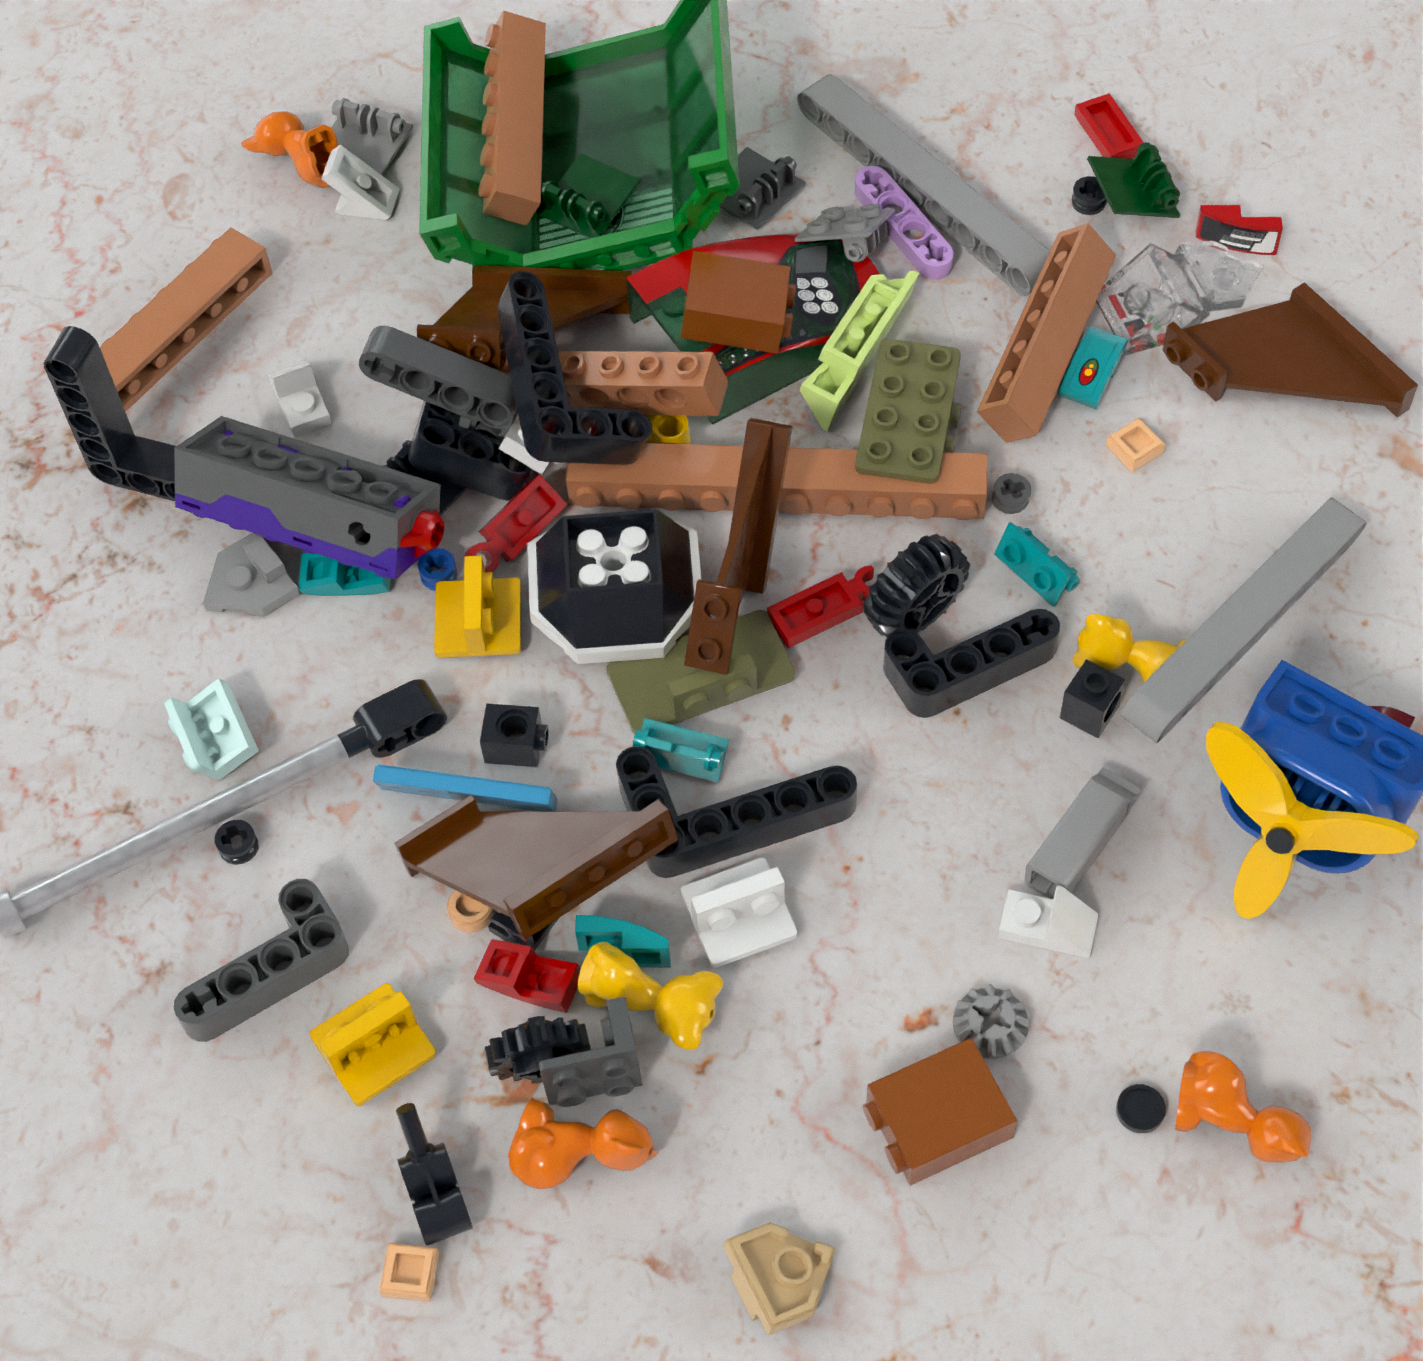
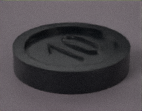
(1140, 1108)

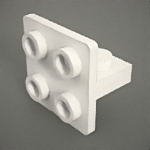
(739, 911)

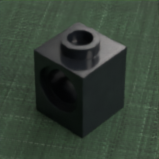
(1092, 698)
(504, 720)

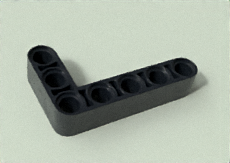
(100, 420)
(547, 422)
(464, 455)
(728, 816)

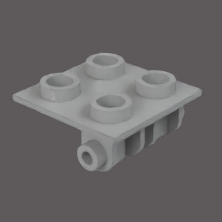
(369, 133)
(858, 229)

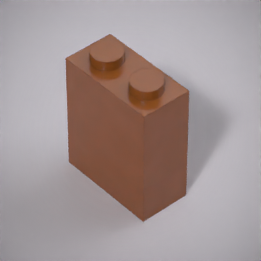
(737, 302)
(939, 1112)

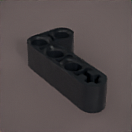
(1026, 640)

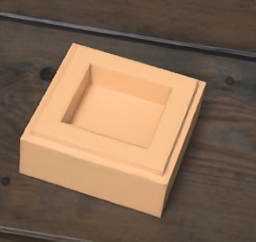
(1135, 444)
(409, 1272)

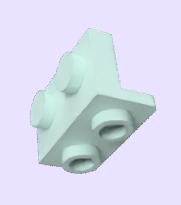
(211, 731)

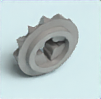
(997, 1041)

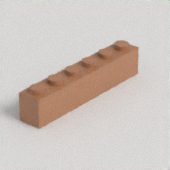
(513, 118)
(184, 313)
(1046, 334)

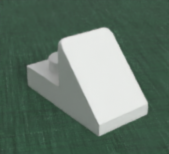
(361, 187)
(300, 398)
(1051, 924)

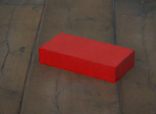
(1108, 127)

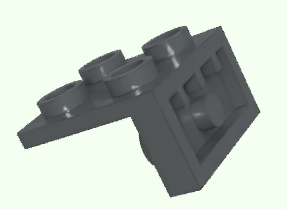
(599, 1071)

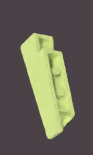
(855, 344)

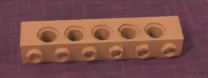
(642, 381)

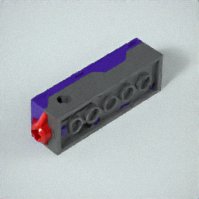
(308, 497)

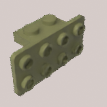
(910, 411)
(674, 692)

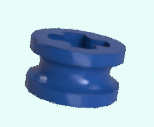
(438, 558)

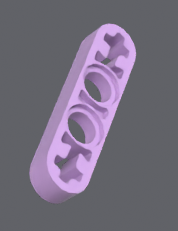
(909, 219)

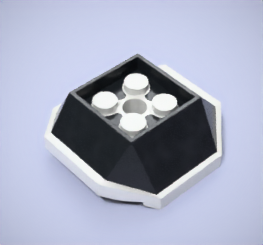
(614, 584)

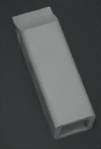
(1081, 833)

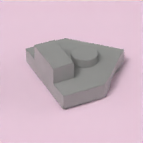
(249, 579)

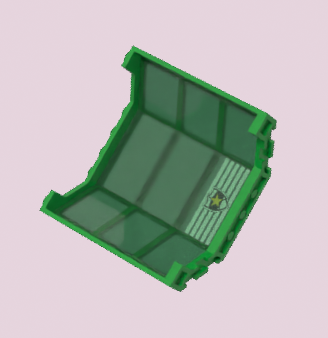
(635, 101)

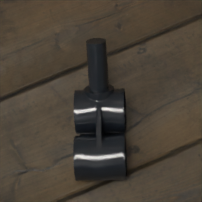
(431, 1182)

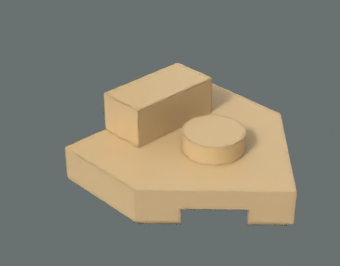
(778, 1274)

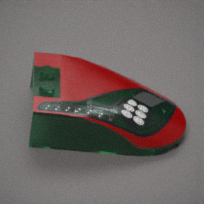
(823, 294)

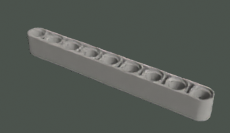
(929, 183)
(1242, 620)

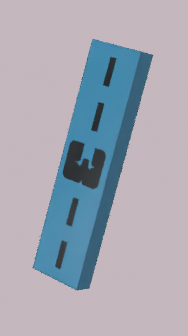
(459, 787)

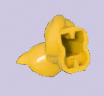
(1111, 644)
(680, 1006)

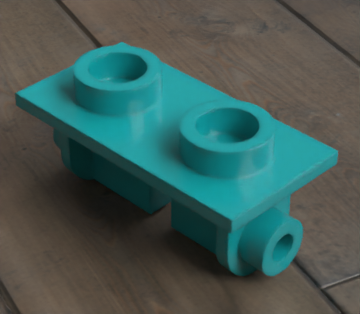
(1034, 565)
(683, 749)

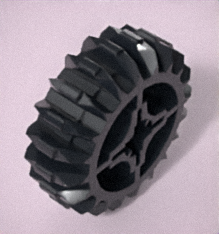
(917, 585)

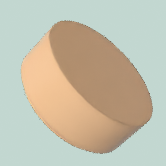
(468, 913)

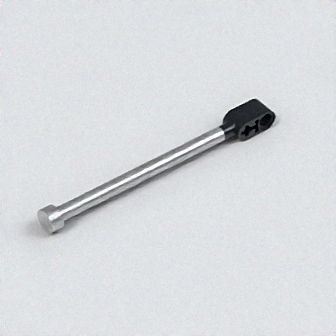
(381, 725)

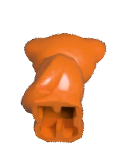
(284, 134)
(1216, 1093)
(548, 1150)

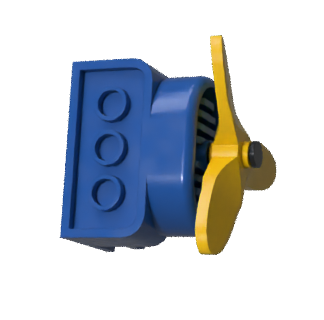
(1314, 783)

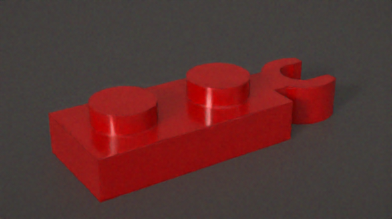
(518, 522)
(820, 606)

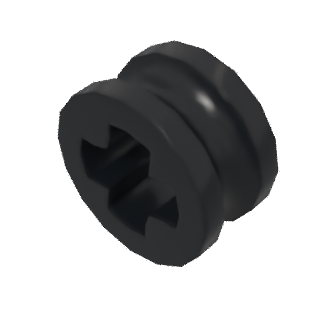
(1081, 202)
(249, 840)

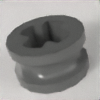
(1007, 503)

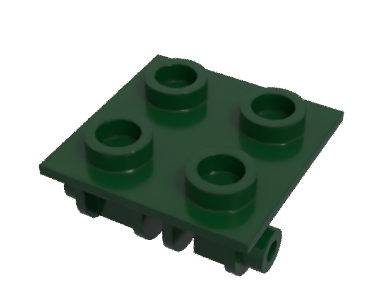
(1137, 184)
(586, 196)

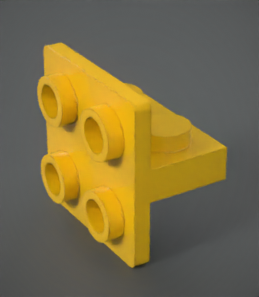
(477, 614)
(373, 1043)

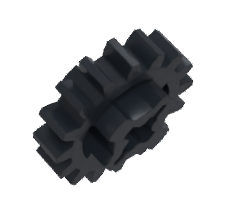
(536, 1040)

